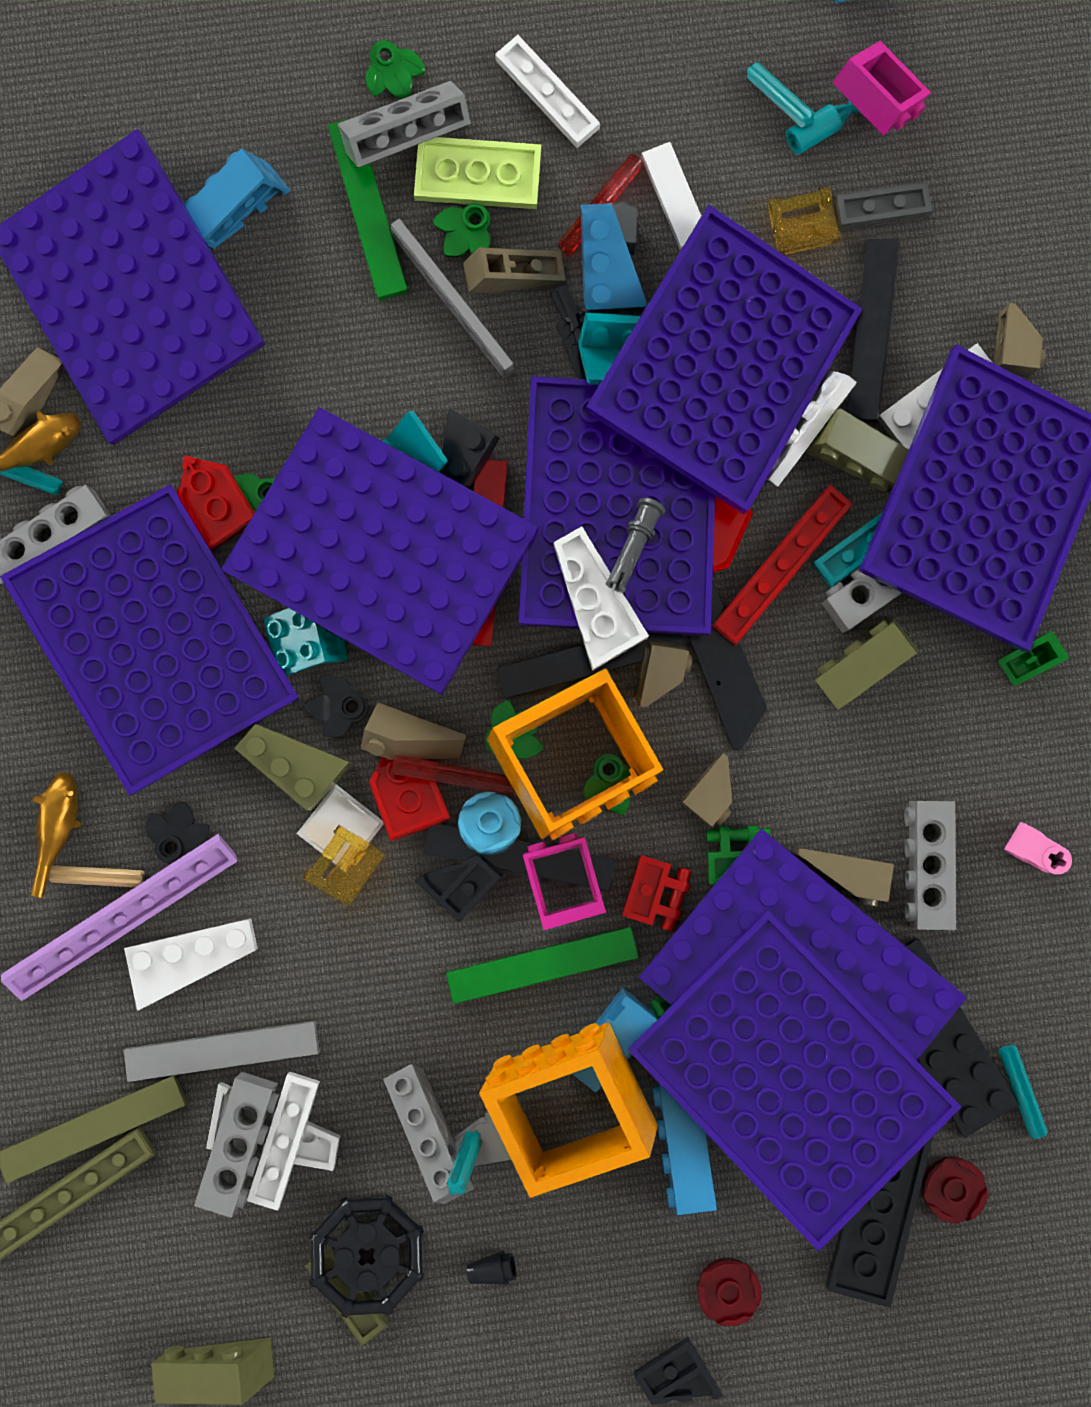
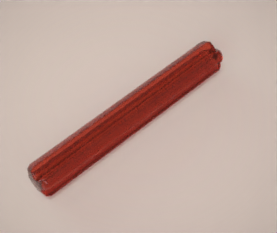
(608, 194)
(451, 774)

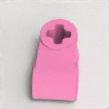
(1034, 848)

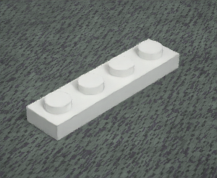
(547, 91)
(283, 1141)

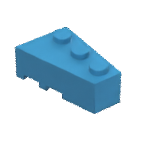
(233, 195)
(606, 261)
(629, 1021)

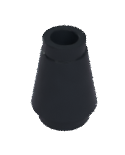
(494, 1269)

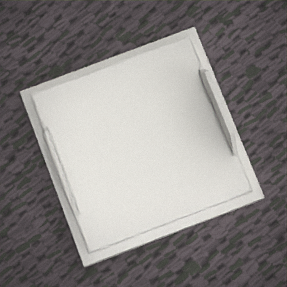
(336, 809)

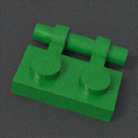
(721, 860)

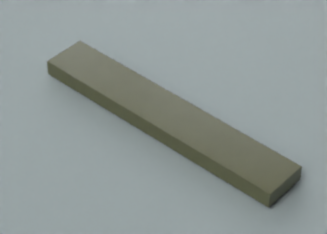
(91, 1128)
(74, 1190)

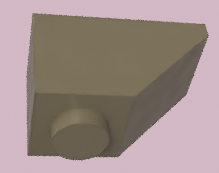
(1018, 343)
(661, 670)
(711, 793)

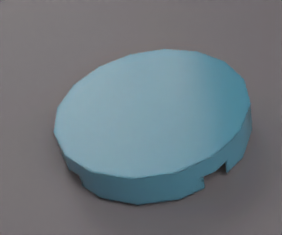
(489, 823)

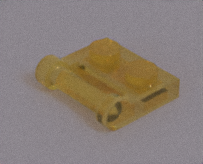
(806, 230)
(351, 870)

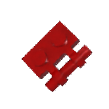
(646, 892)

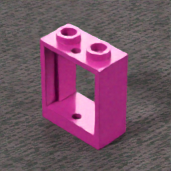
(882, 88)
(574, 912)

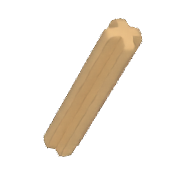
(96, 876)

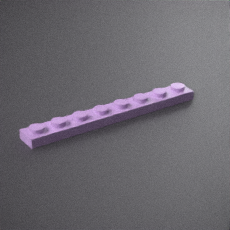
(119, 917)

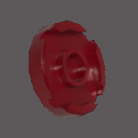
(954, 1190)
(728, 1291)

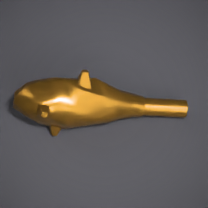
(41, 440)
(54, 823)

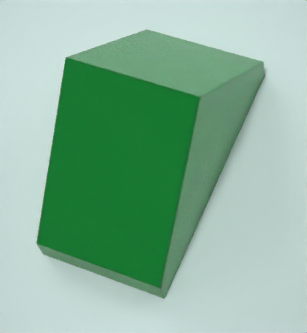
(1043, 655)

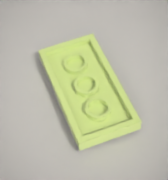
(478, 172)

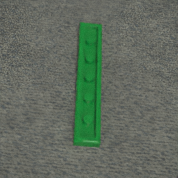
(370, 222)
(542, 965)

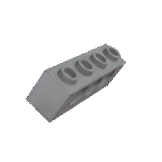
(404, 123)
(53, 516)
(846, 611)
(942, 879)
(424, 1129)
(215, 1192)

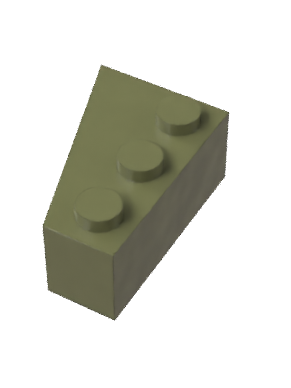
(858, 450)
(865, 663)
(293, 765)
(213, 1373)

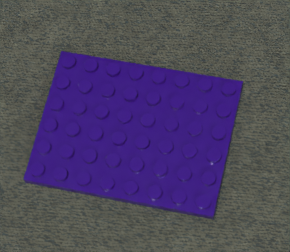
(126, 288)
(724, 360)
(593, 479)
(986, 500)
(380, 550)
(149, 639)
(853, 948)
(794, 1080)

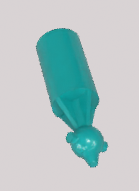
(826, 123)

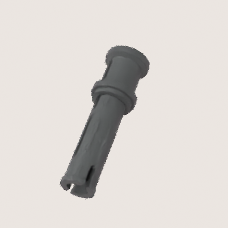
(639, 532)

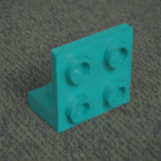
(601, 341)
(415, 441)
(302, 643)

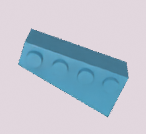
(685, 1157)

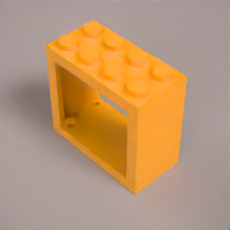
(621, 725)
(585, 1157)

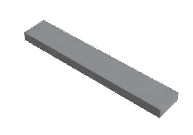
(452, 299)
(221, 1051)

